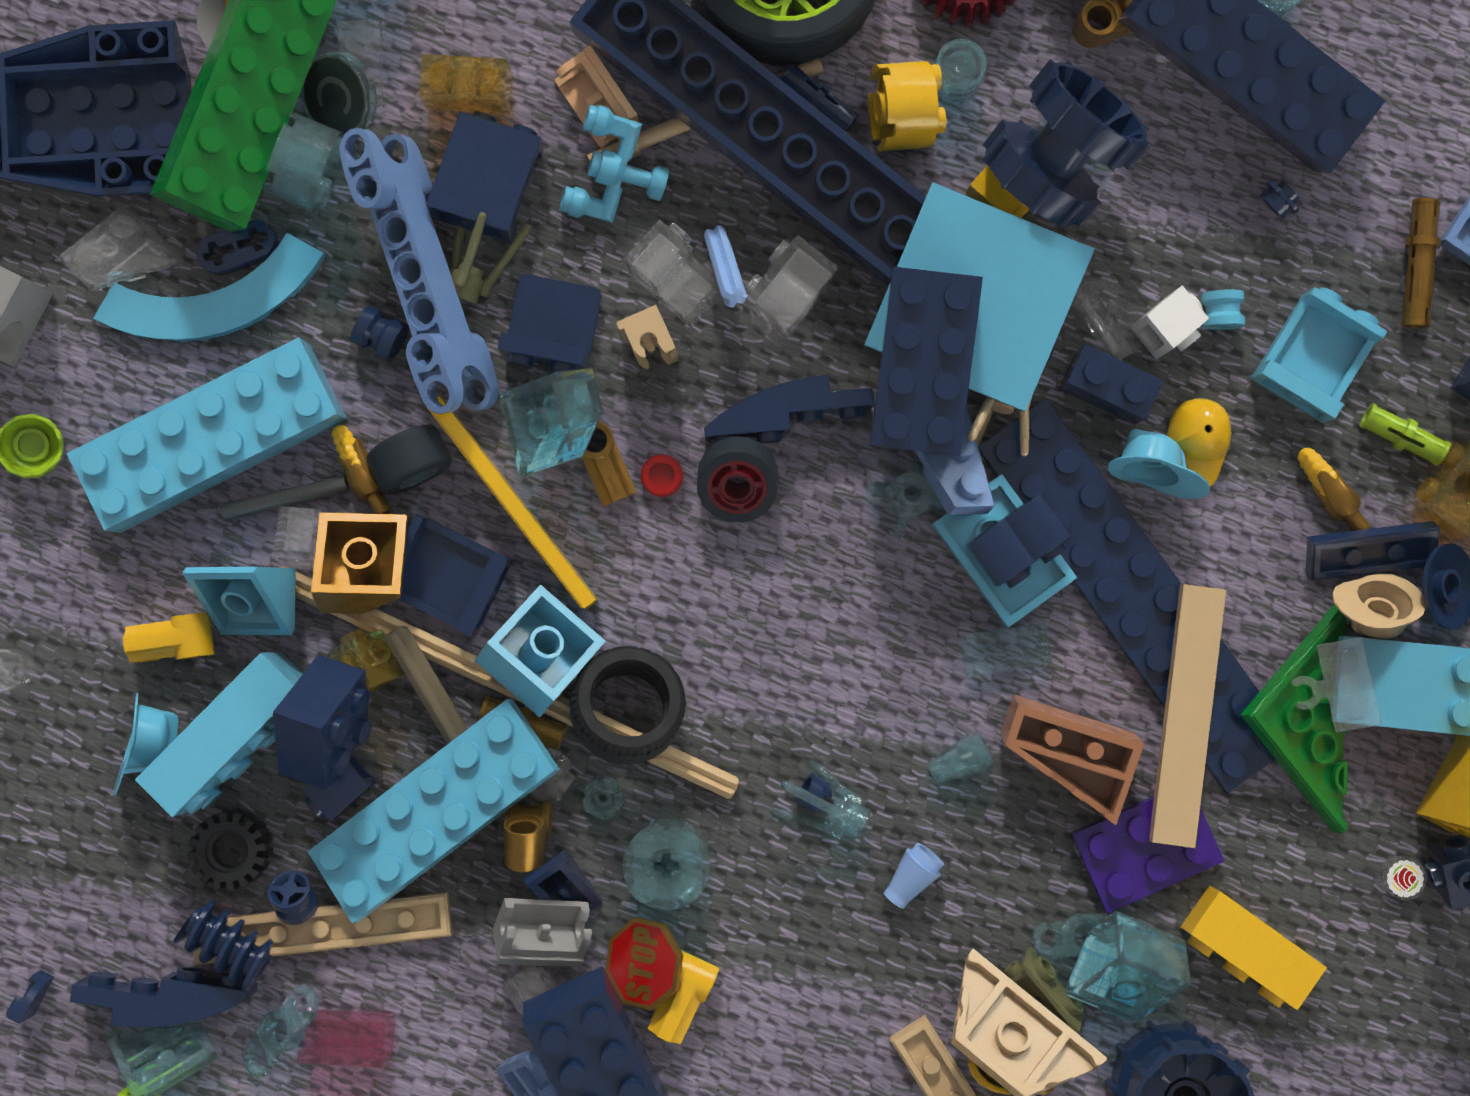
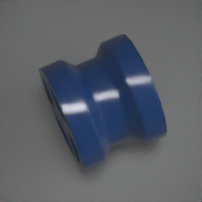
(285, 889)

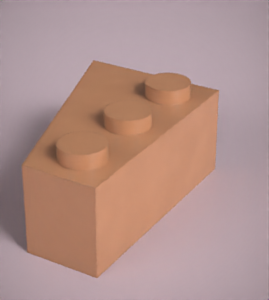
(1076, 751)

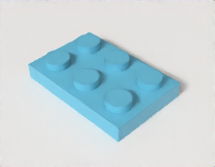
(1006, 602)

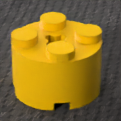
(906, 105)

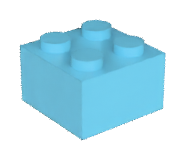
(539, 650)

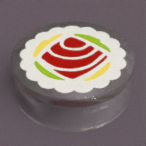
(1402, 877)

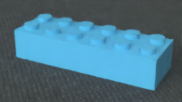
(206, 436)

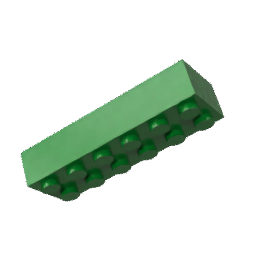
(240, 108)

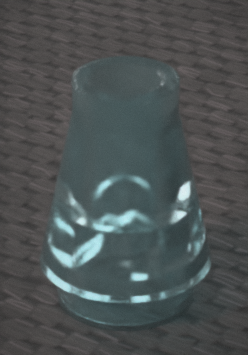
(962, 759)

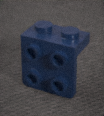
(551, 324)

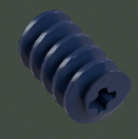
(226, 943)

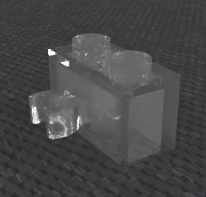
(1345, 684)

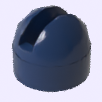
(816, 786)

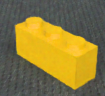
(1252, 949)

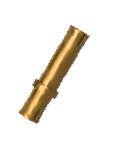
(1421, 261)

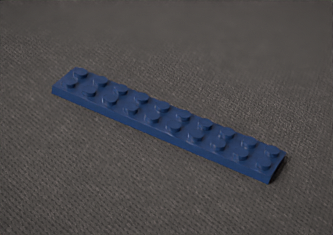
(1124, 578)

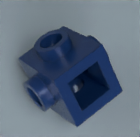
(1450, 870)

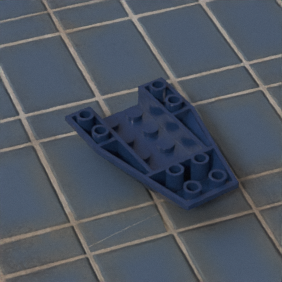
(93, 107)

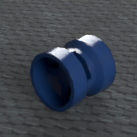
(380, 333)

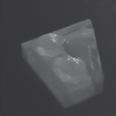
(119, 250)

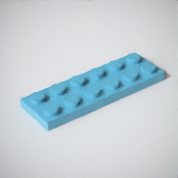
(433, 810)

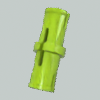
(1405, 434)

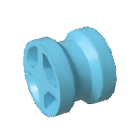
(1223, 309)

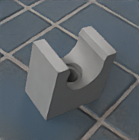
(20, 311)

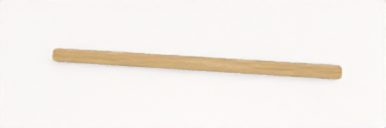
(464, 664)

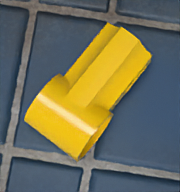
(180, 638)
(675, 1015)

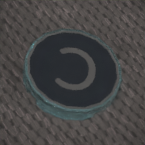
(339, 92)

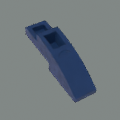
(769, 410)
(179, 999)

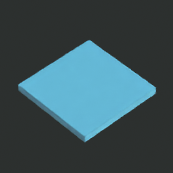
(1024, 290)

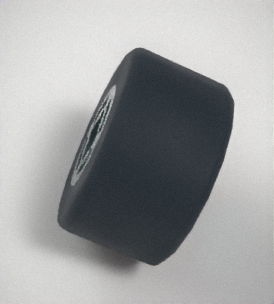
(408, 459)

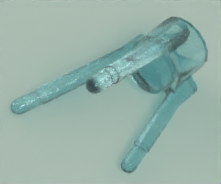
(846, 815)

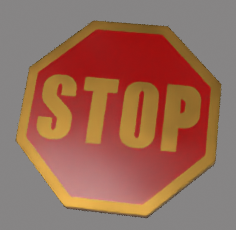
(644, 963)

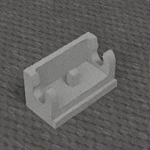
(542, 932)

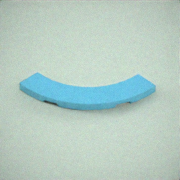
(219, 311)

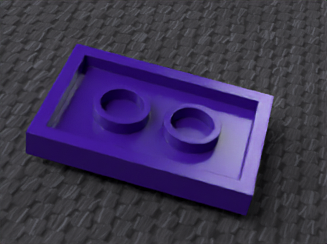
(1129, 866)

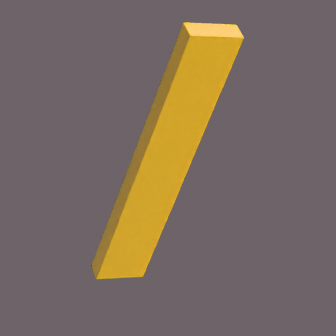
(516, 508)

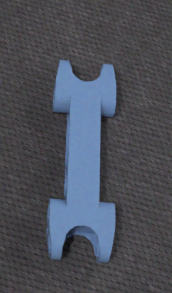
(441, 341)

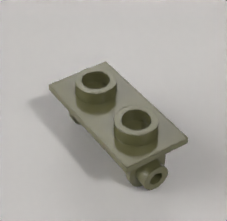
(1039, 979)

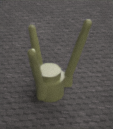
(469, 279)

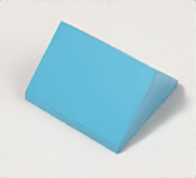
(246, 598)

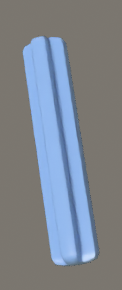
(725, 266)

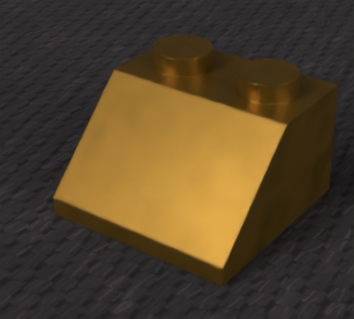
(358, 561)

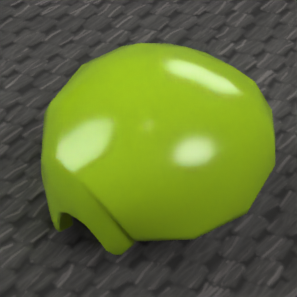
(30, 446)

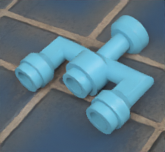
(611, 168)

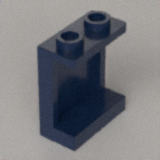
(486, 173)
(450, 575)

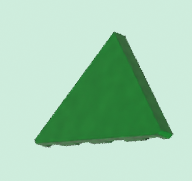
(1305, 738)

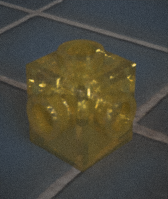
(370, 654)

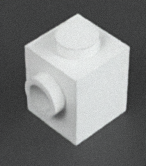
(1171, 323)

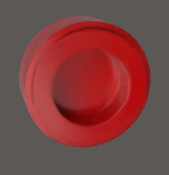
(661, 475)

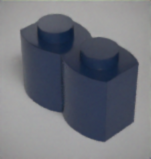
(1019, 541)

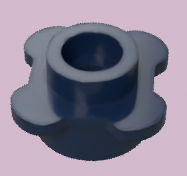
(1280, 198)

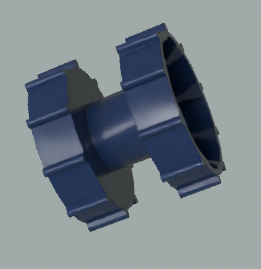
(1048, 164)
(1173, 1057)

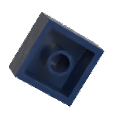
(322, 722)

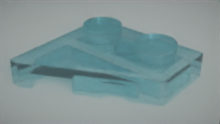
(161, 1055)

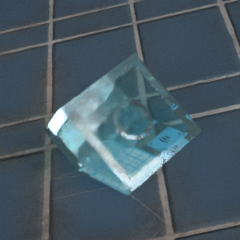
(551, 419)
(1129, 968)

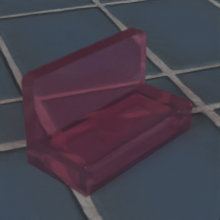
(349, 1038)

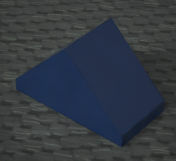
(562, 880)

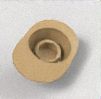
(1379, 604)

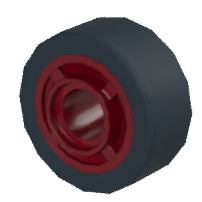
(737, 500)

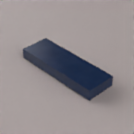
(1370, 550)

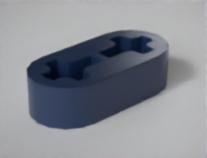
(241, 256)

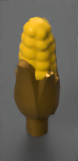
(358, 473)
(1335, 494)

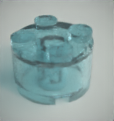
(304, 163)
(649, 881)

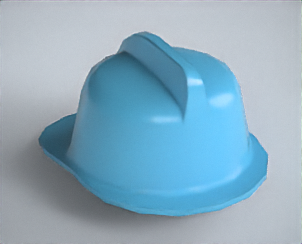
(1158, 463)
(150, 735)

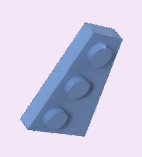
(959, 480)

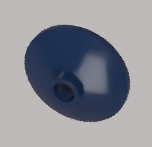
(1447, 586)

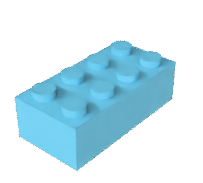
(221, 737)

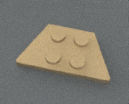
(1015, 1034)

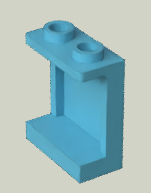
(1318, 353)

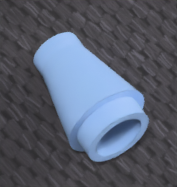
(914, 874)

